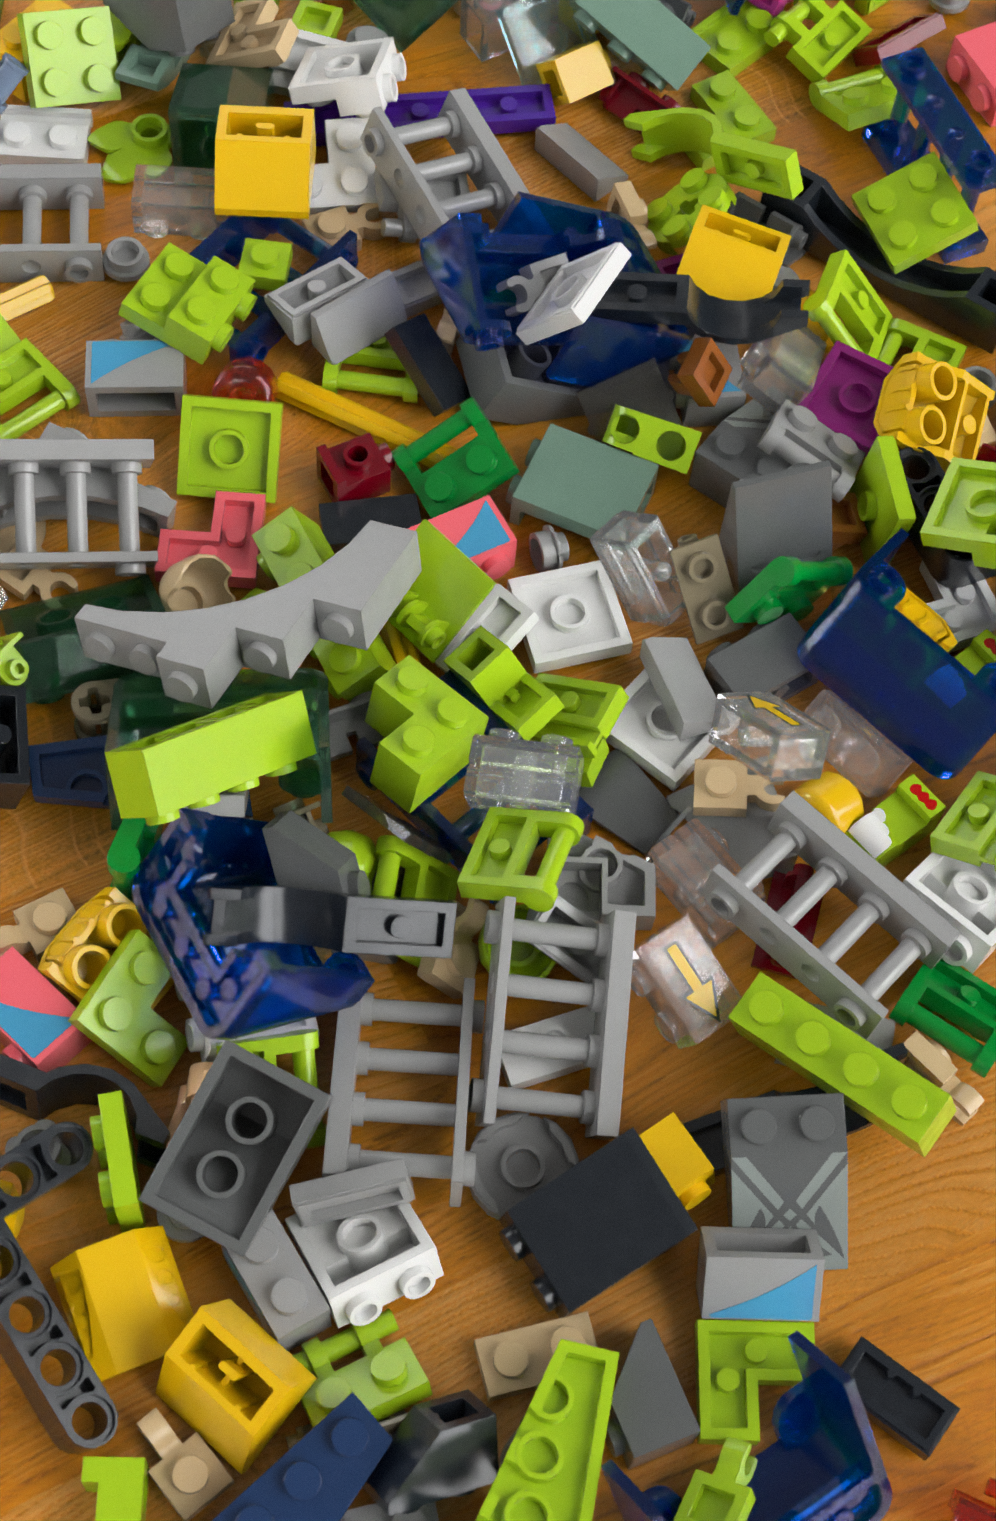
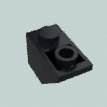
(437, 1453)

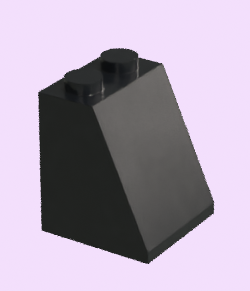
(595, 1224)

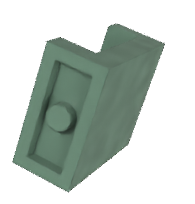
(579, 482)

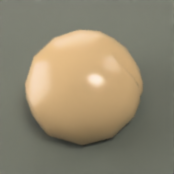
(196, 584)

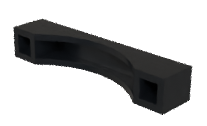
(946, 294)

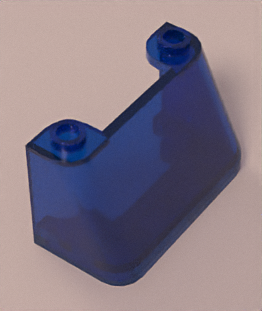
(470, 262)
(242, 986)

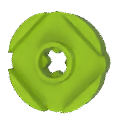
(675, 213)

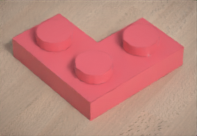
(233, 522)

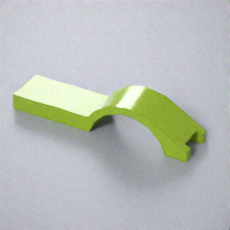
(736, 158)

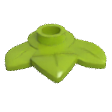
(127, 144)

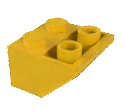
(264, 161)
(733, 256)
(231, 1381)

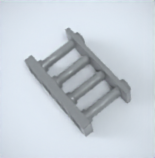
(475, 154)
(52, 187)
(75, 462)
(863, 880)
(599, 1051)
(357, 1057)

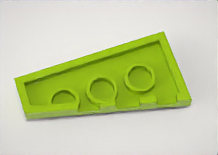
(560, 1442)

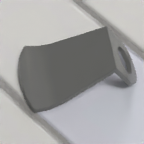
(630, 804)

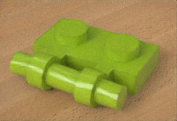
(823, 46)
(382, 1380)

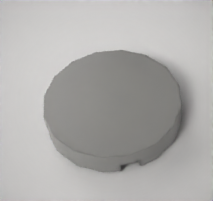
(506, 1173)

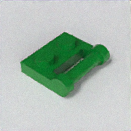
(465, 473)
(788, 587)
(129, 850)
(959, 999)

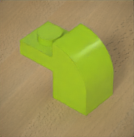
(503, 683)

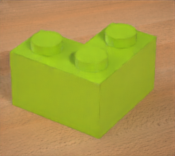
(424, 730)

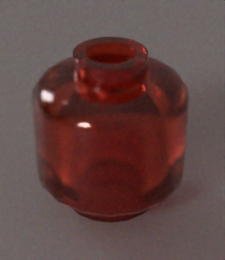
(247, 376)

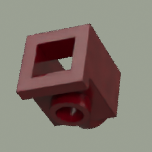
(355, 469)

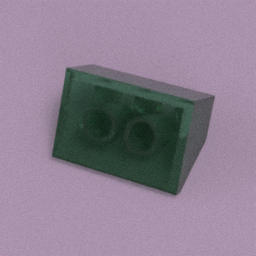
(53, 642)

